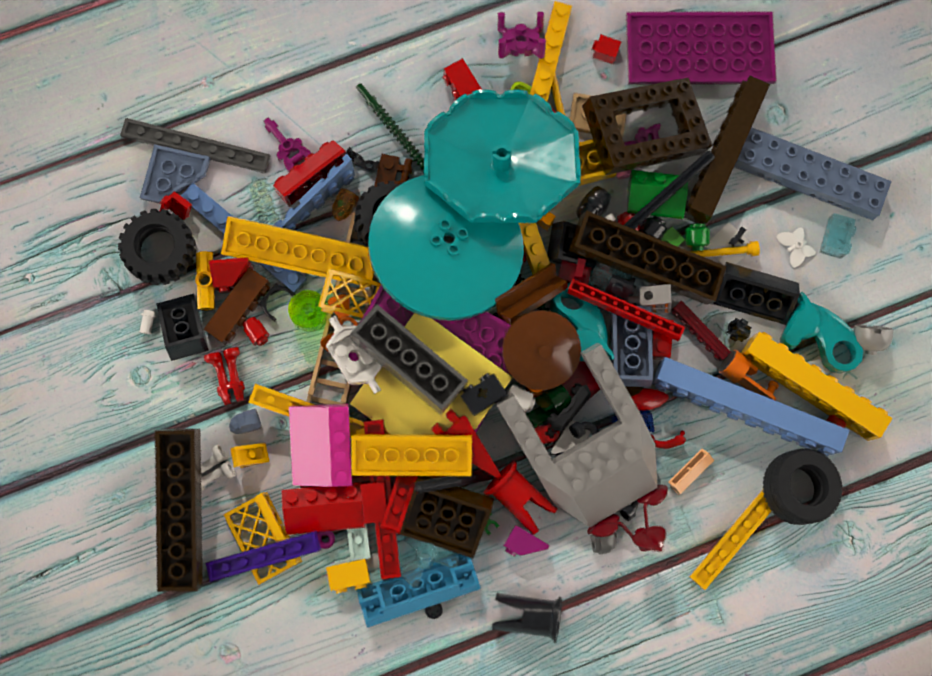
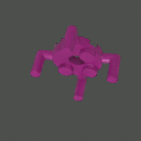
(528, 38)

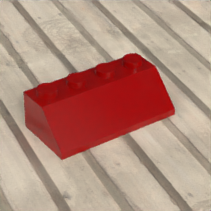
(307, 174)
(322, 509)

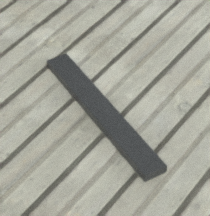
(195, 144)

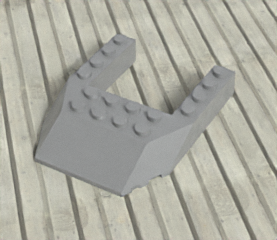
(605, 468)

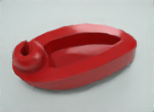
(649, 399)

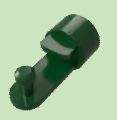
(550, 402)

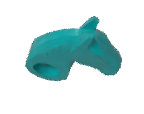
(586, 320)
(827, 328)

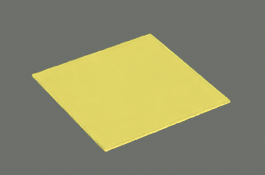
(405, 411)

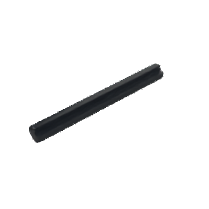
(451, 481)

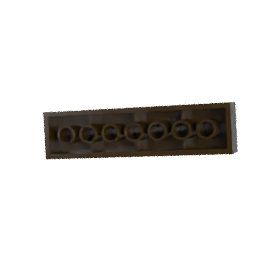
(726, 150)
(647, 258)
(178, 510)

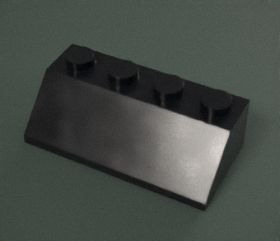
(757, 293)

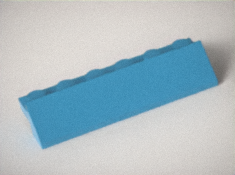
(397, 598)

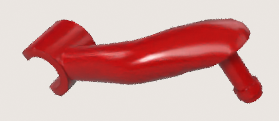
(676, 441)

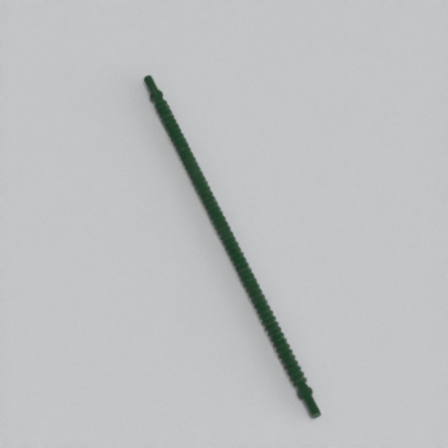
(371, 101)

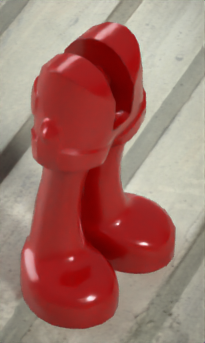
(224, 385)

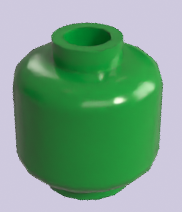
(697, 236)

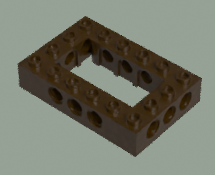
(615, 156)

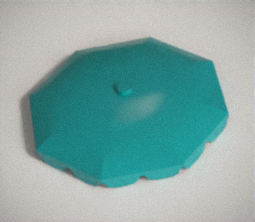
(501, 157)

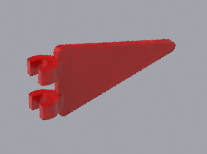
(462, 426)

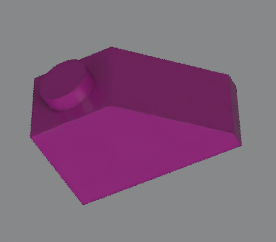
(523, 543)

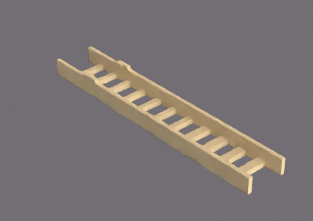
(344, 399)

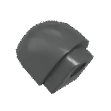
(603, 544)

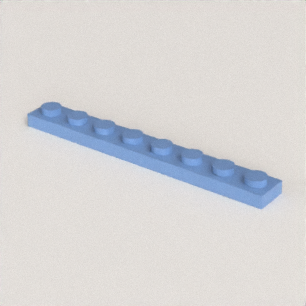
(218, 217)

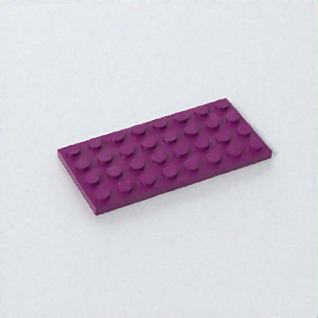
(700, 47)

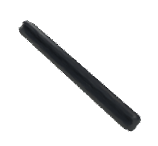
(670, 190)

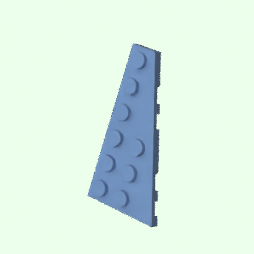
(319, 193)

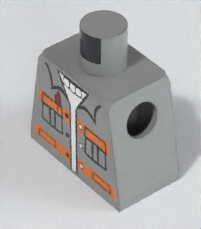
(658, 296)

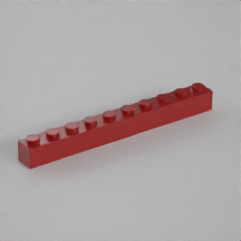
(626, 310)

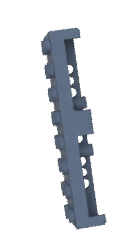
(813, 174)

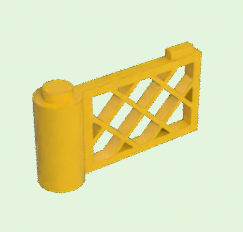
(331, 308)

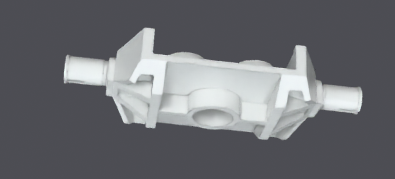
(358, 371)

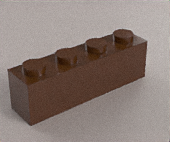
(237, 306)

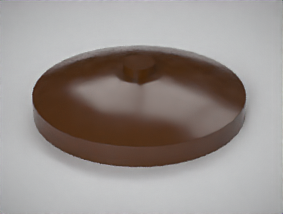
(541, 350)

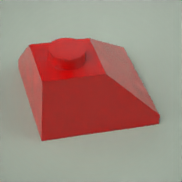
(228, 272)

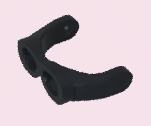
(353, 155)
(263, 304)

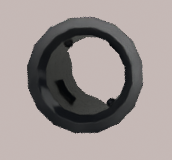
(539, 616)

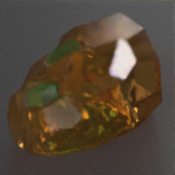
(344, 204)

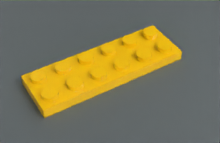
(411, 455)

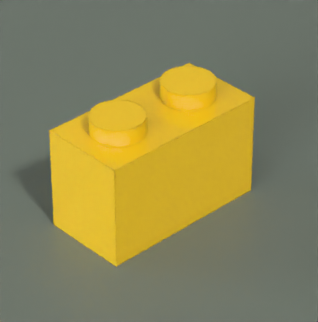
(348, 575)

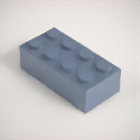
(632, 351)

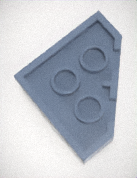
(172, 171)

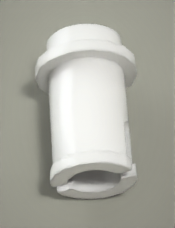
(147, 322)

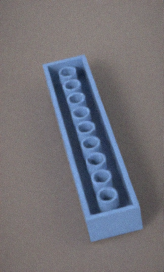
(749, 407)

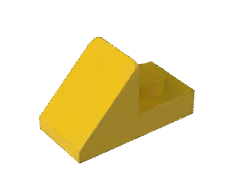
(249, 455)

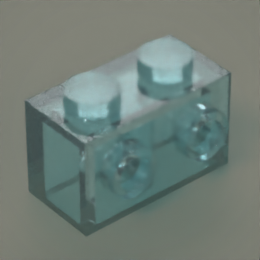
(838, 236)

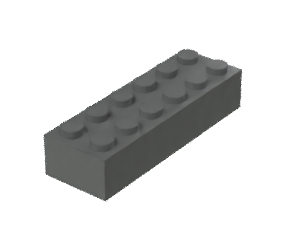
(408, 359)

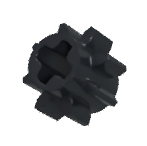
(739, 329)

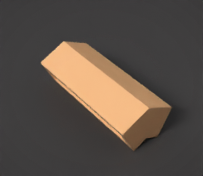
(691, 471)

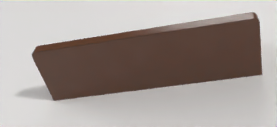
(530, 294)

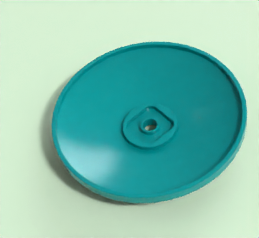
(434, 275)

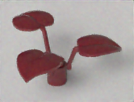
(645, 538)

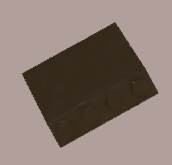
(448, 518)

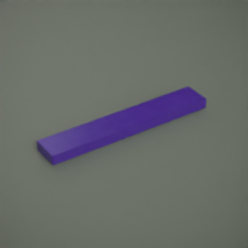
(263, 556)

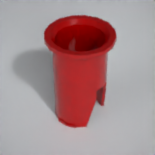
(514, 492)

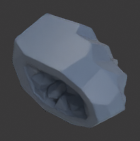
(245, 422)

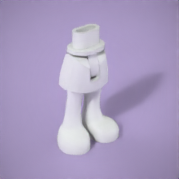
(225, 469)

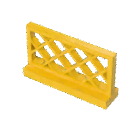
(274, 525)

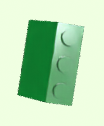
(646, 185)

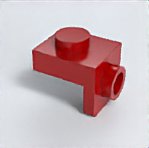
(176, 204)

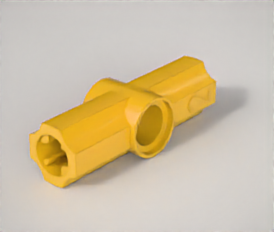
(205, 293)

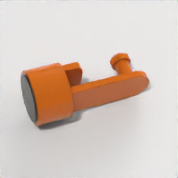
(736, 366)

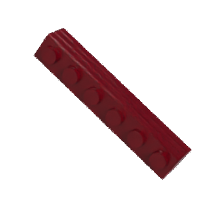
(701, 331)

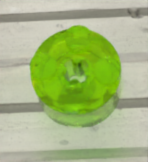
(303, 301)

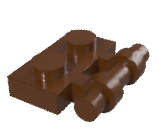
(390, 166)

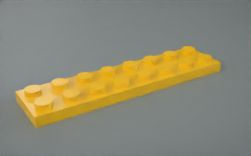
(295, 250)

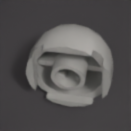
(873, 338)

